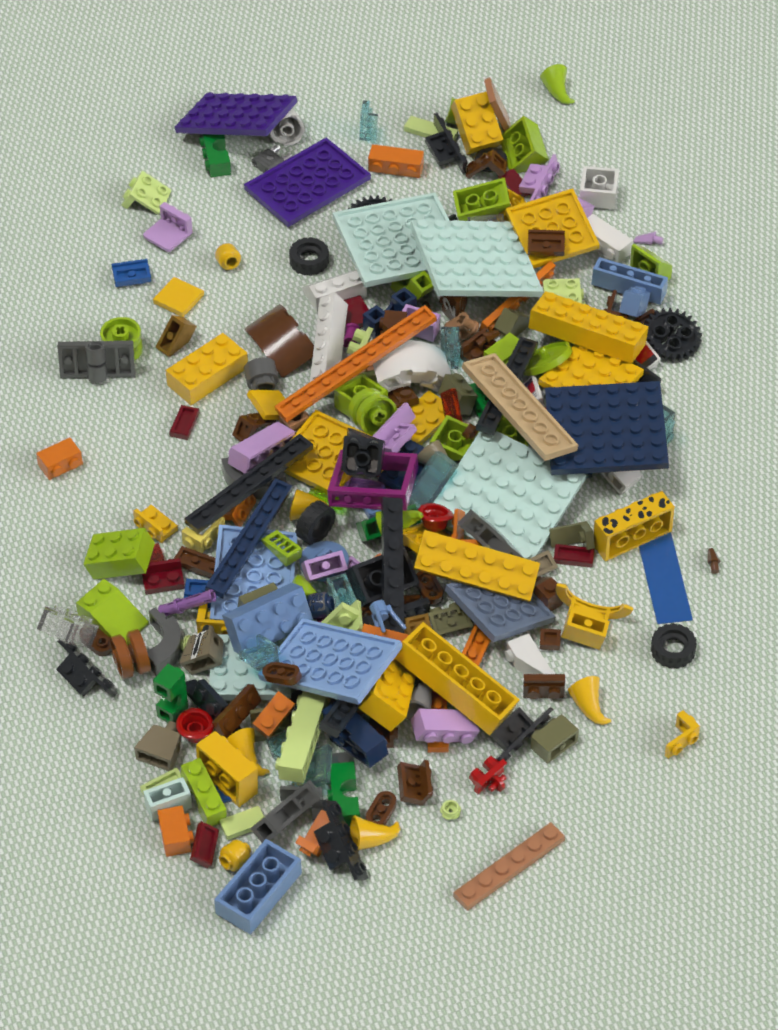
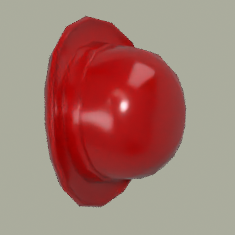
(435, 516)
(194, 724)

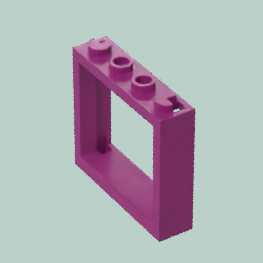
(371, 497)

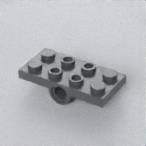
(96, 359)

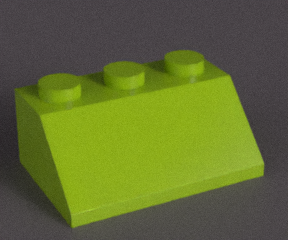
(523, 145)

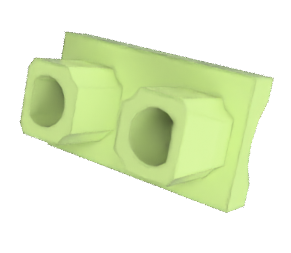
(359, 336)

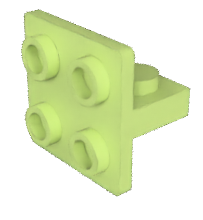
(346, 616)

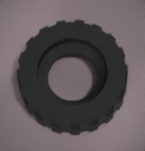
(309, 245)
(315, 522)
(673, 632)

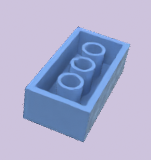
(269, 615)
(258, 886)

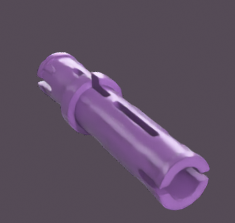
(180, 605)

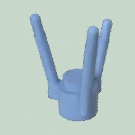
(380, 613)

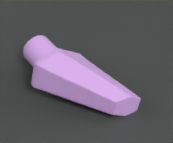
(648, 239)

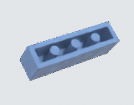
(621, 277)

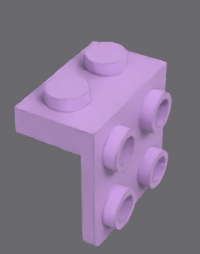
(170, 229)

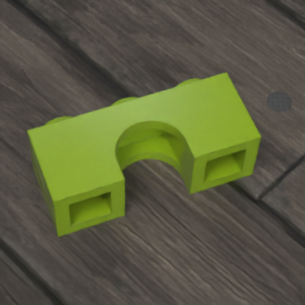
(200, 784)

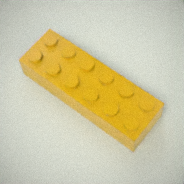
(588, 327)
(456, 678)

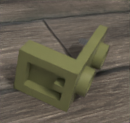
(571, 534)

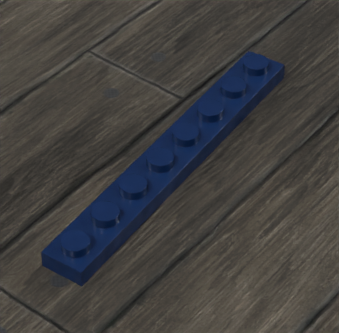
(249, 538)

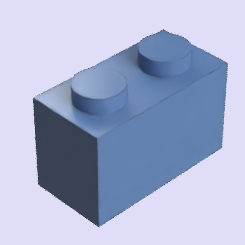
(635, 301)

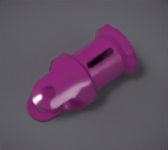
(350, 329)

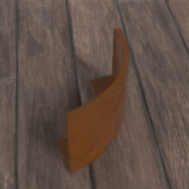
(281, 340)

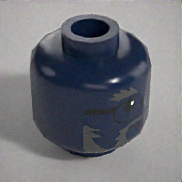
(320, 605)

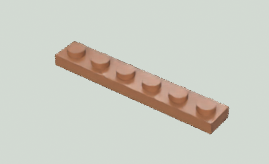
(509, 866)

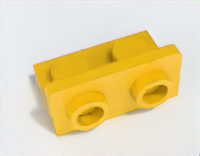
(155, 522)

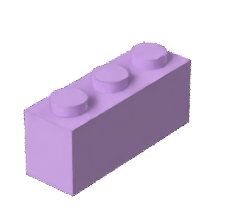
(443, 726)

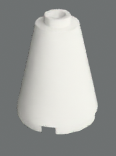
(289, 129)

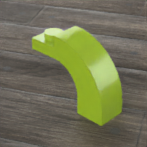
(418, 285)

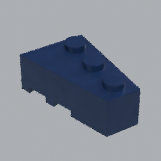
(360, 740)

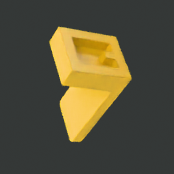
(203, 618)

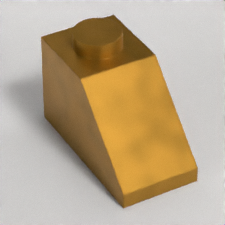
(175, 335)

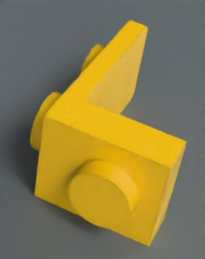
(689, 735)

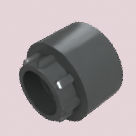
(261, 374)

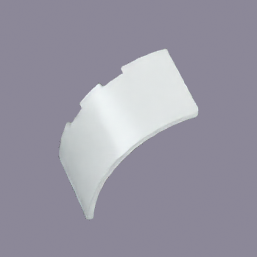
(410, 364)

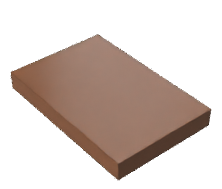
(497, 104)

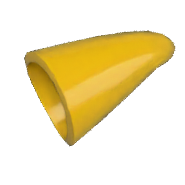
(300, 502)
(585, 695)
(245, 741)
(369, 834)

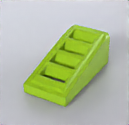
(286, 558)

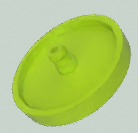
(548, 357)

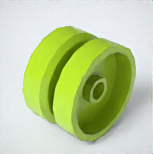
(123, 330)
(370, 410)

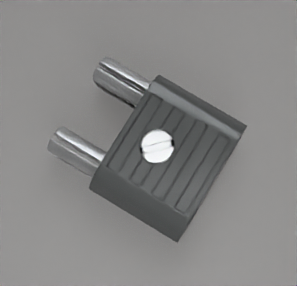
(269, 159)

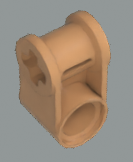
(464, 325)

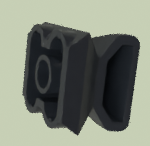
(362, 454)

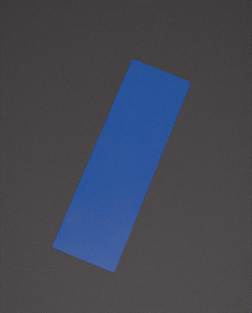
(665, 580)

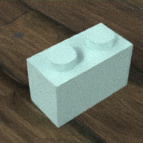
(166, 796)

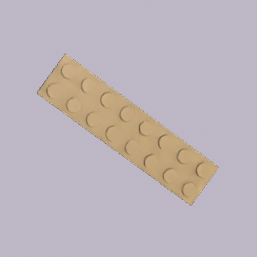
(520, 407)

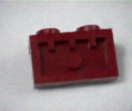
(163, 576)

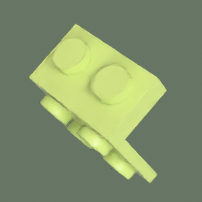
(147, 192)
(565, 288)

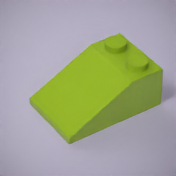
(481, 199)
(110, 610)

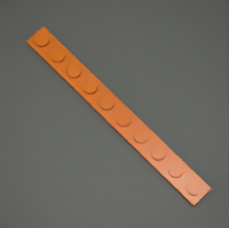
(355, 363)

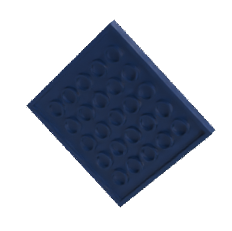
(612, 424)

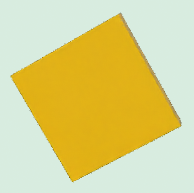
(178, 297)
(265, 402)

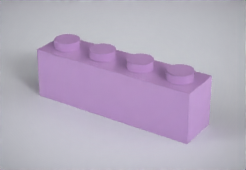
(259, 446)

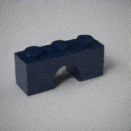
(398, 301)

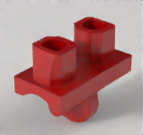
(492, 777)

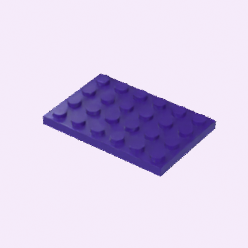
(236, 114)
(307, 182)

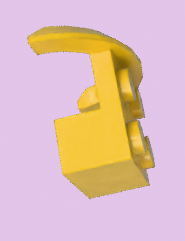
(586, 621)

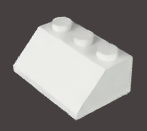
(345, 285)

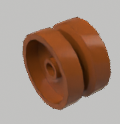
(130, 654)

